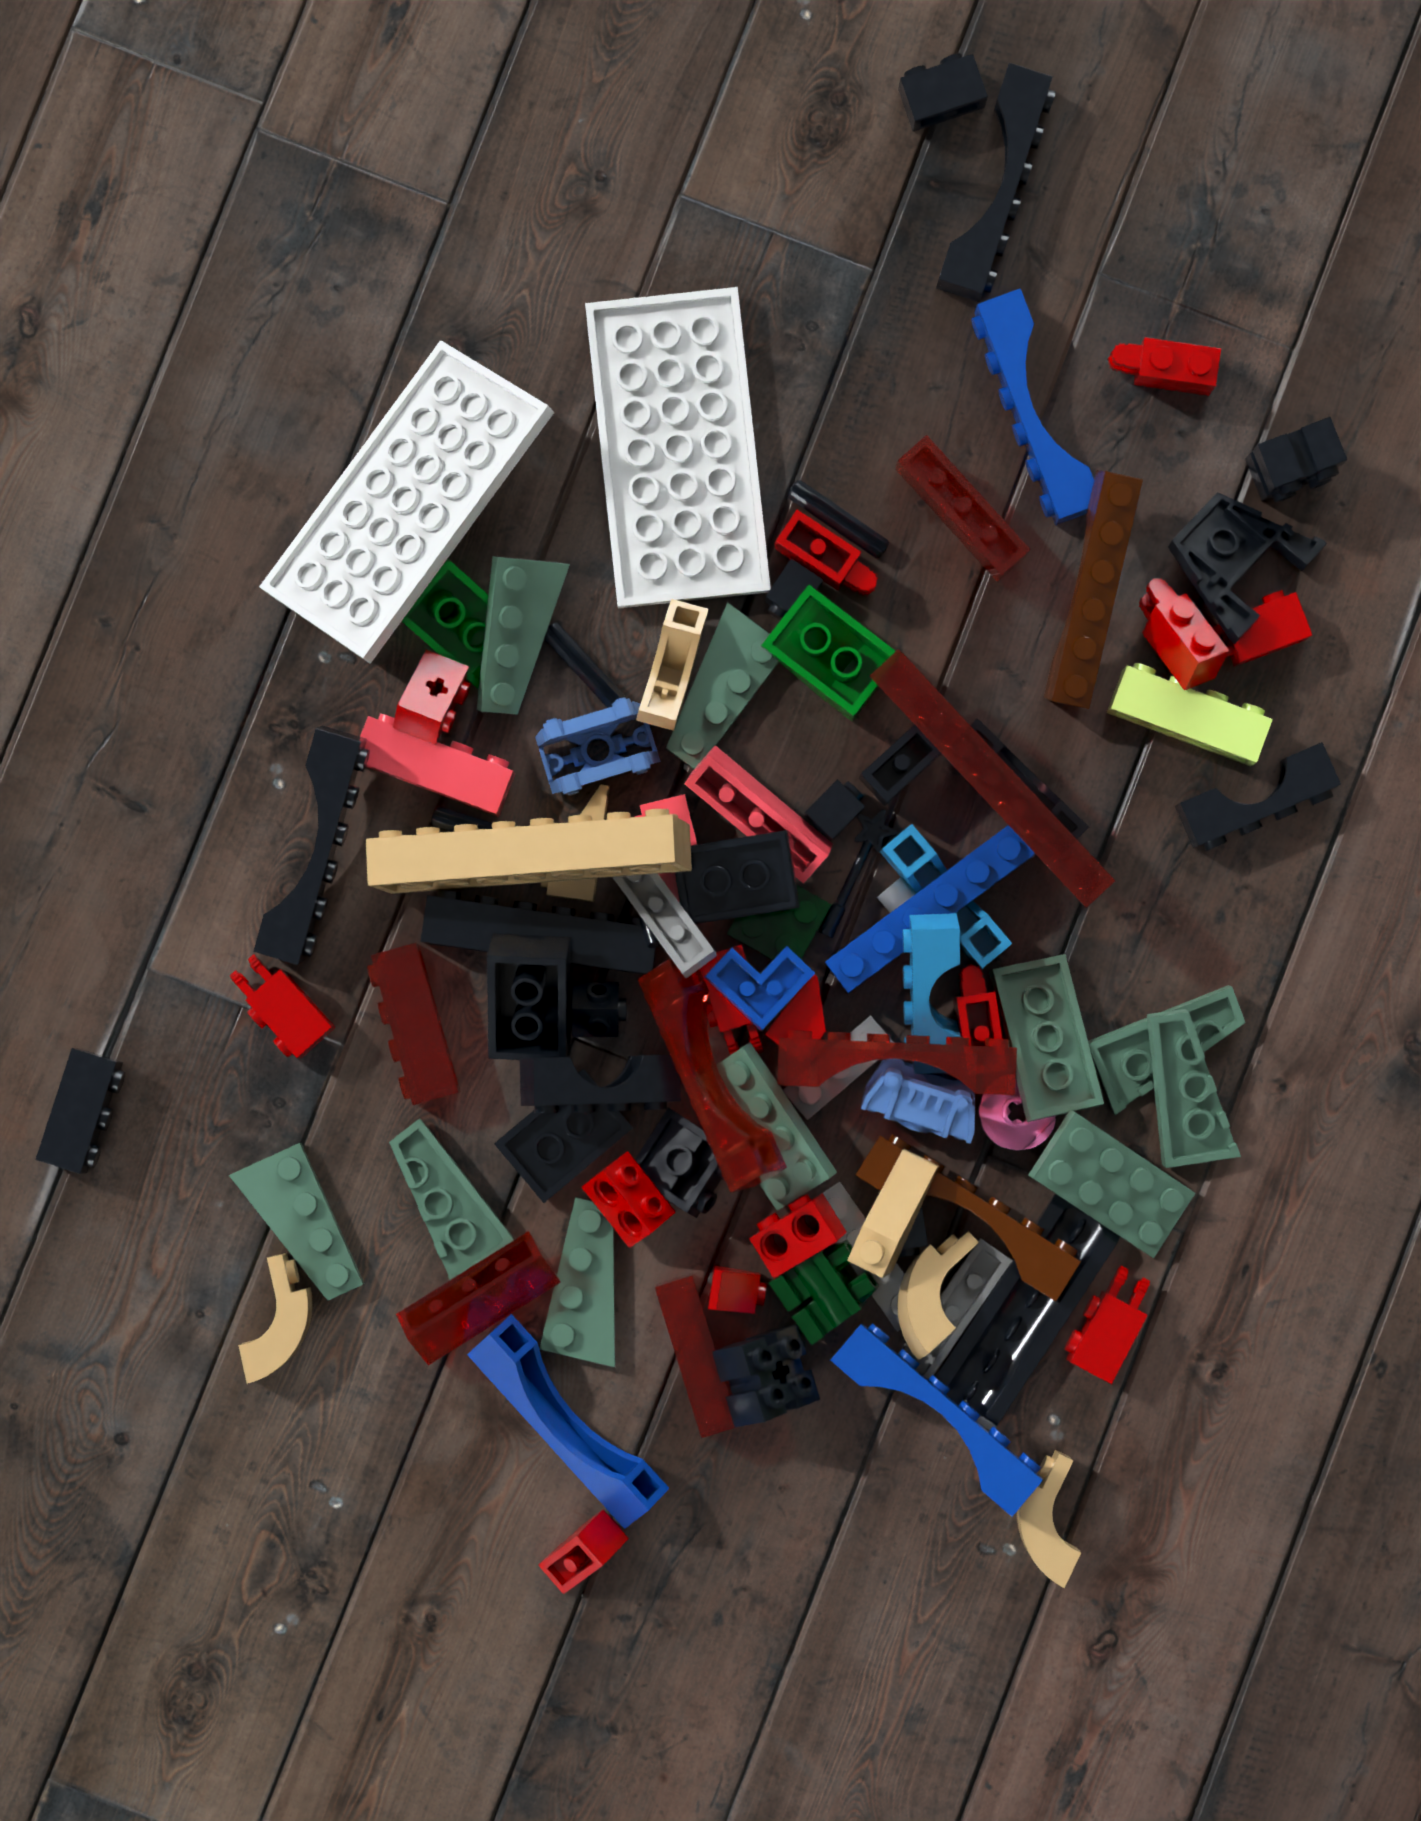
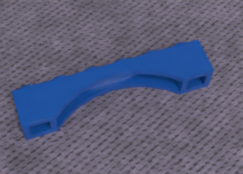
(1063, 479)
(944, 895)
(1001, 1473)
(614, 1477)

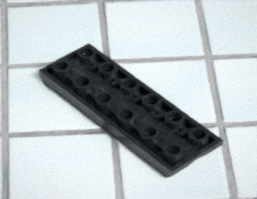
(1021, 1322)

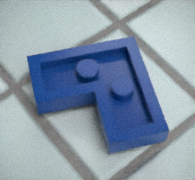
(755, 993)

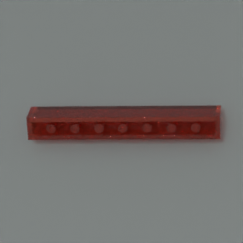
(992, 778)

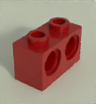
(628, 1199)
(800, 1239)

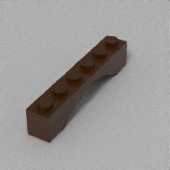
(1102, 560)
(1039, 1262)

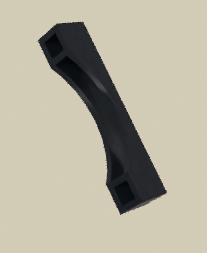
(1018, 110)
(333, 769)

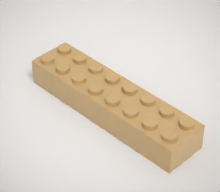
(529, 853)

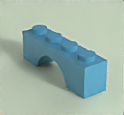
(919, 866)
(933, 950)

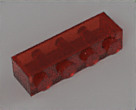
(962, 508)
(414, 1023)
(478, 1298)
(693, 1351)

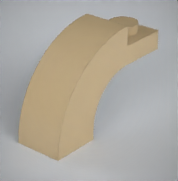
(672, 665)
(919, 1300)
(289, 1325)
(1036, 1526)

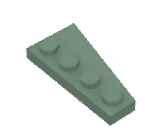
(516, 622)
(1125, 1054)
(1187, 1105)

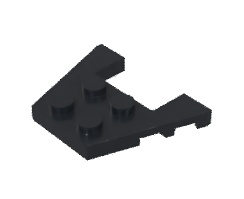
(1224, 545)

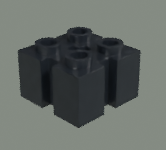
(1296, 459)
(766, 1375)

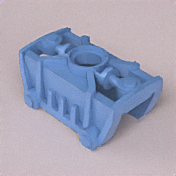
(591, 727)
(921, 1101)

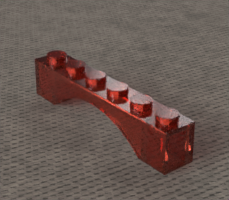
(814, 1061)
(740, 1145)

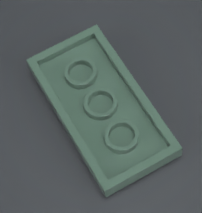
(1047, 1028)
(767, 1104)
(1111, 1184)

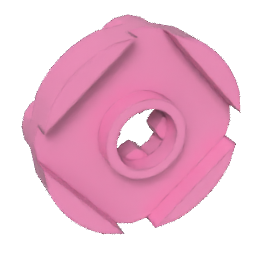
(1011, 1134)

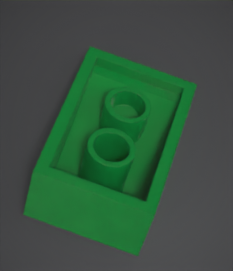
(452, 618)
(828, 652)

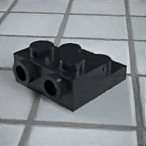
(681, 1164)

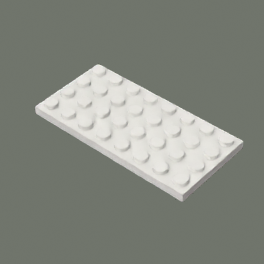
(677, 447)
(406, 500)

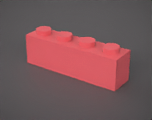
(438, 767)
(756, 809)

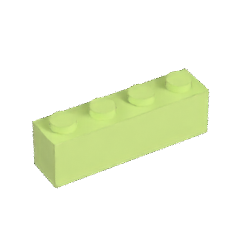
(1190, 715)

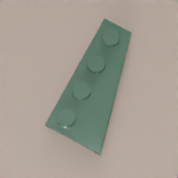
(723, 686)
(449, 1204)
(297, 1211)
(582, 1305)

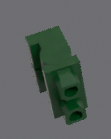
(830, 1288)

